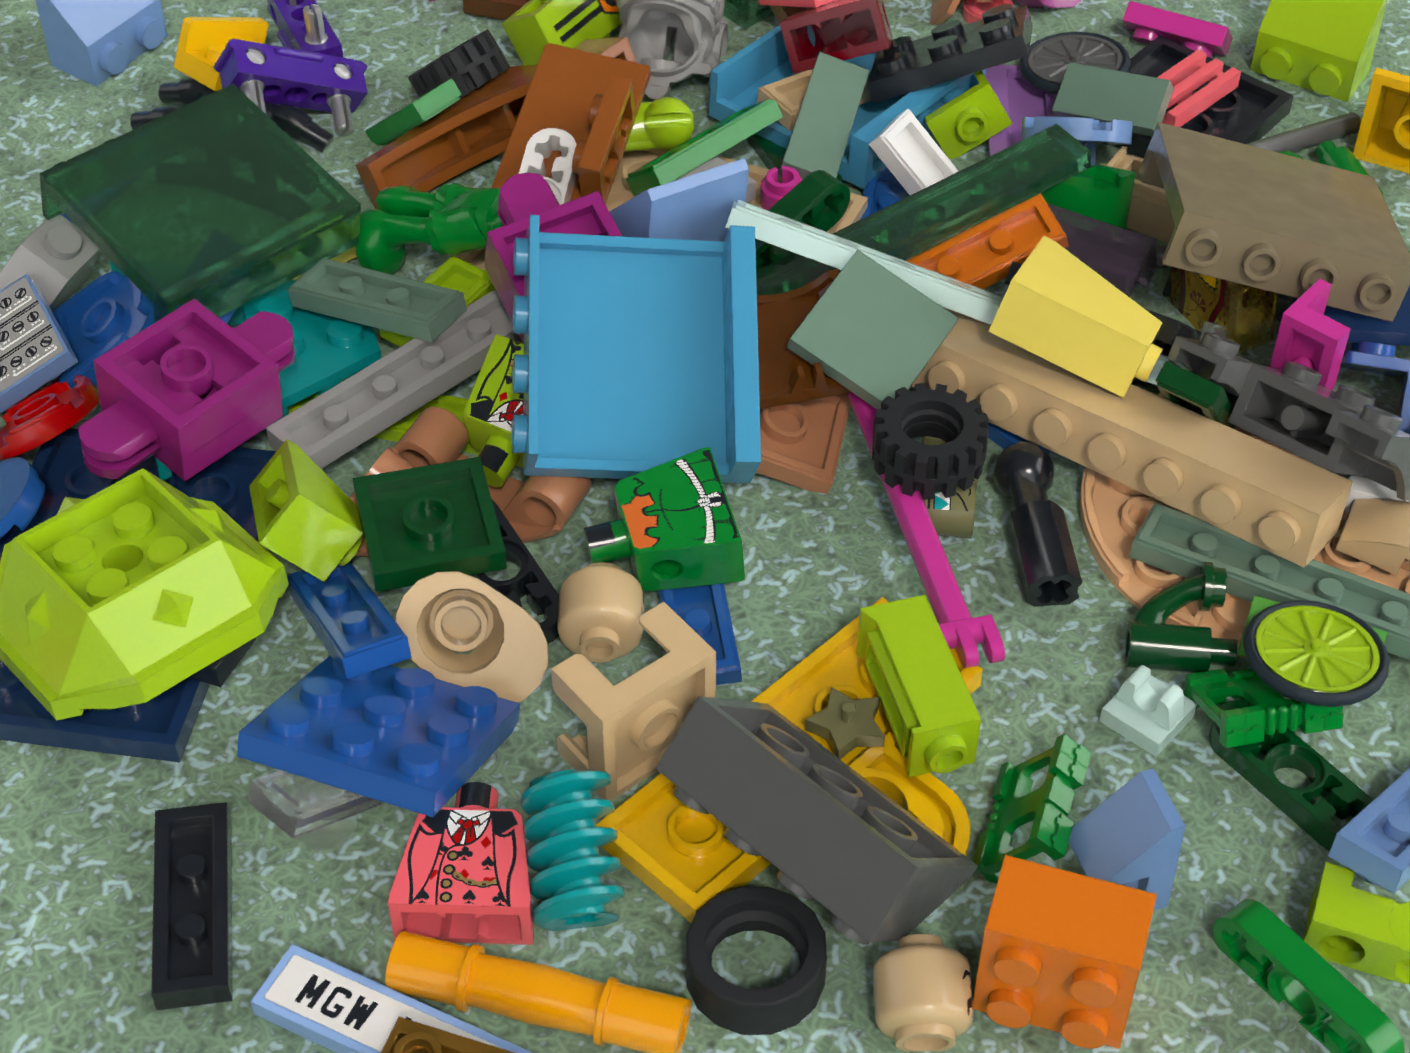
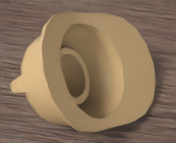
(463, 614)

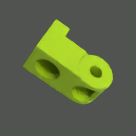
(1358, 927)

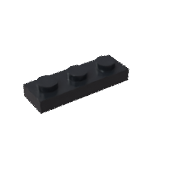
(192, 907)

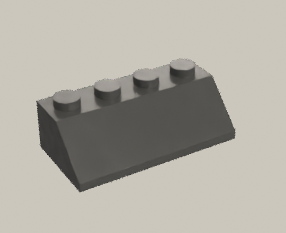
(812, 819)

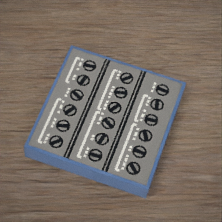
(30, 342)

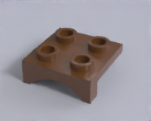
(782, 373)

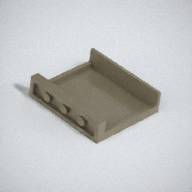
(1277, 221)

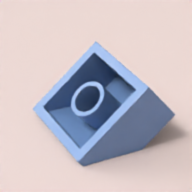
(99, 35)
(686, 207)

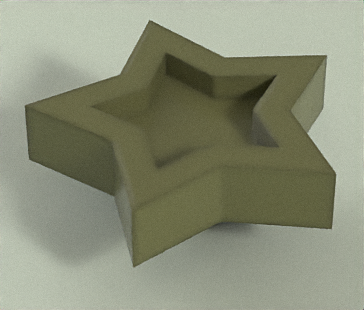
(847, 723)

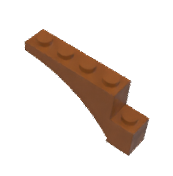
(465, 131)

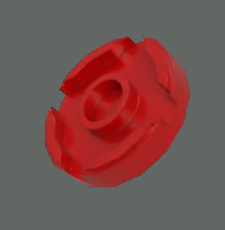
(46, 415)

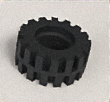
(467, 64)
(923, 465)

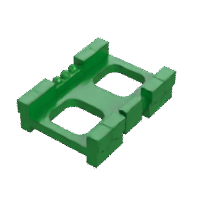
(1266, 714)
(1045, 806)

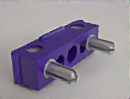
(304, 27)
(295, 79)

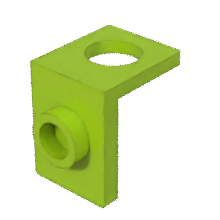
(968, 119)

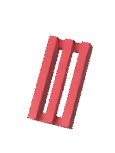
(1189, 76)

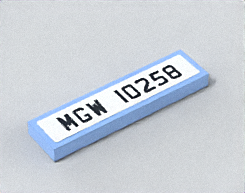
(346, 1008)

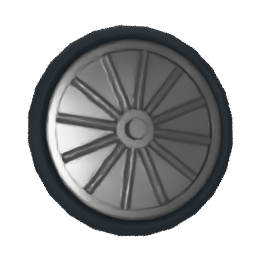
(1052, 54)

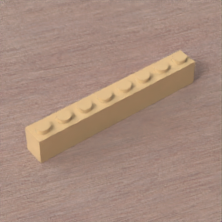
(1146, 444)

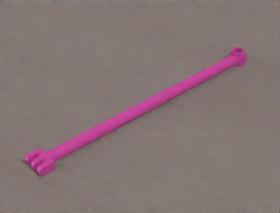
(926, 550)

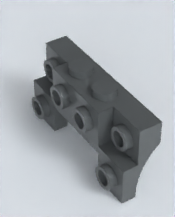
(1301, 416)

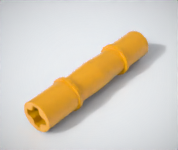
(537, 994)

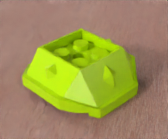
(130, 595)

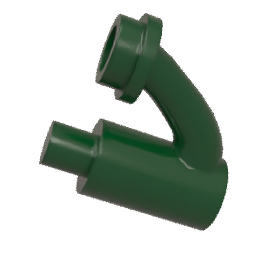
(1180, 646)

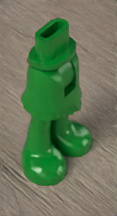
(448, 220)

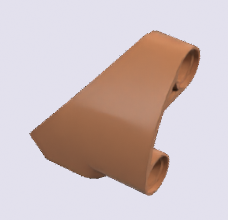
(532, 507)

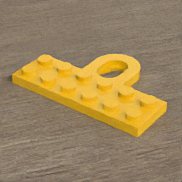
(686, 852)

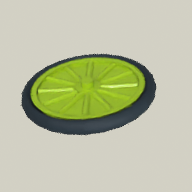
(1316, 653)

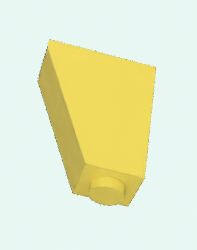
(1077, 320)

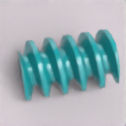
(568, 850)

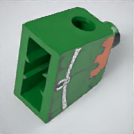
(673, 526)

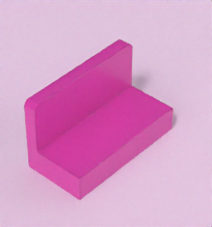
(1310, 336)

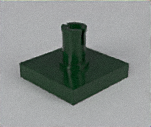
(428, 522)

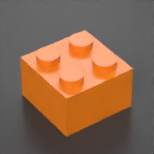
(1062, 952)

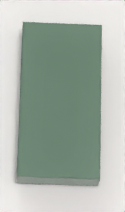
(1113, 95)

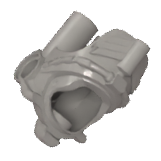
(691, 24)

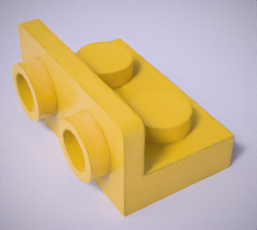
(205, 39)

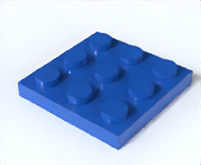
(381, 733)

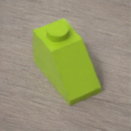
(304, 513)

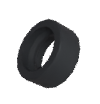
(755, 1009)

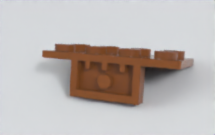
(592, 101)

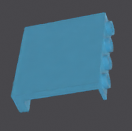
(766, 60)
(636, 353)

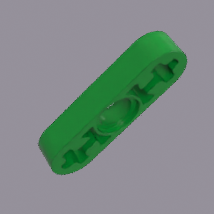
(1284, 963)

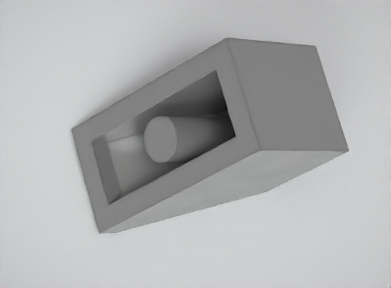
(55, 257)

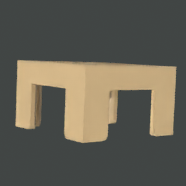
(639, 716)

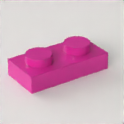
(1193, 33)

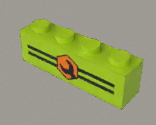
(559, 23)

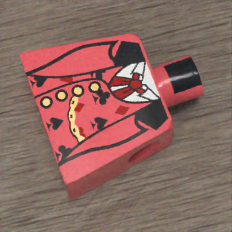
(465, 874)

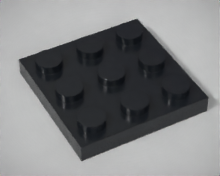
(1239, 116)

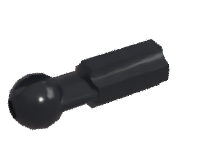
(1037, 526)

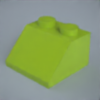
(1319, 43)

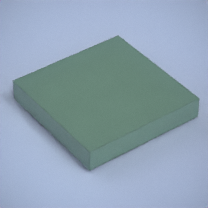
(872, 331)

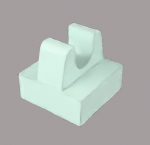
(1148, 711)

